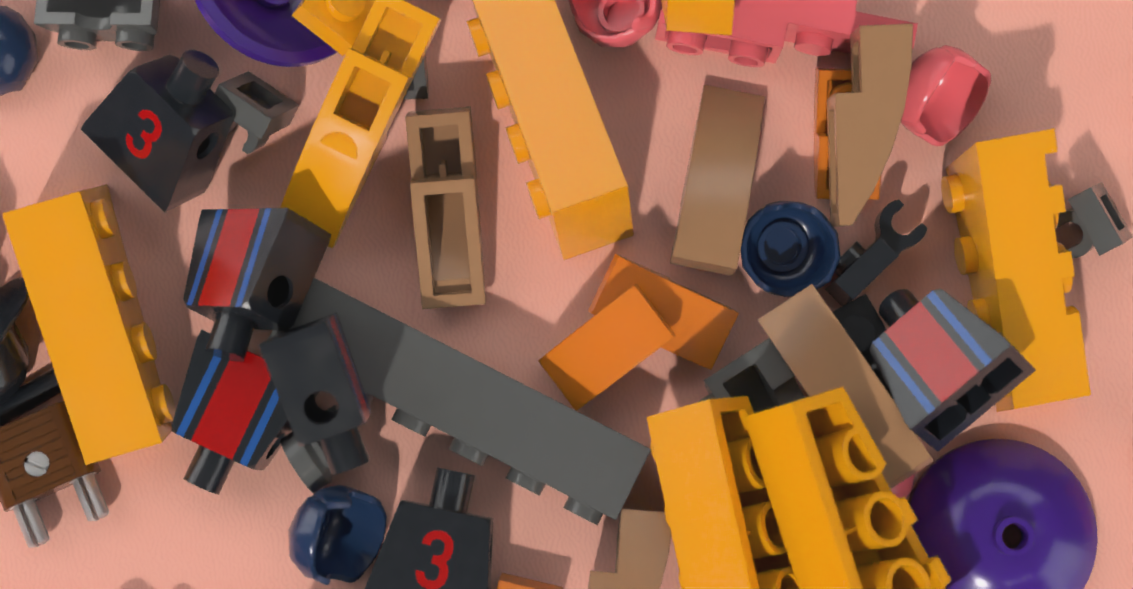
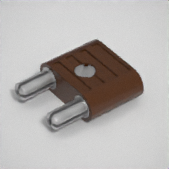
(42, 458)

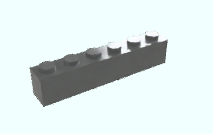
(483, 409)

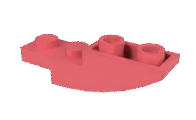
(765, 24)

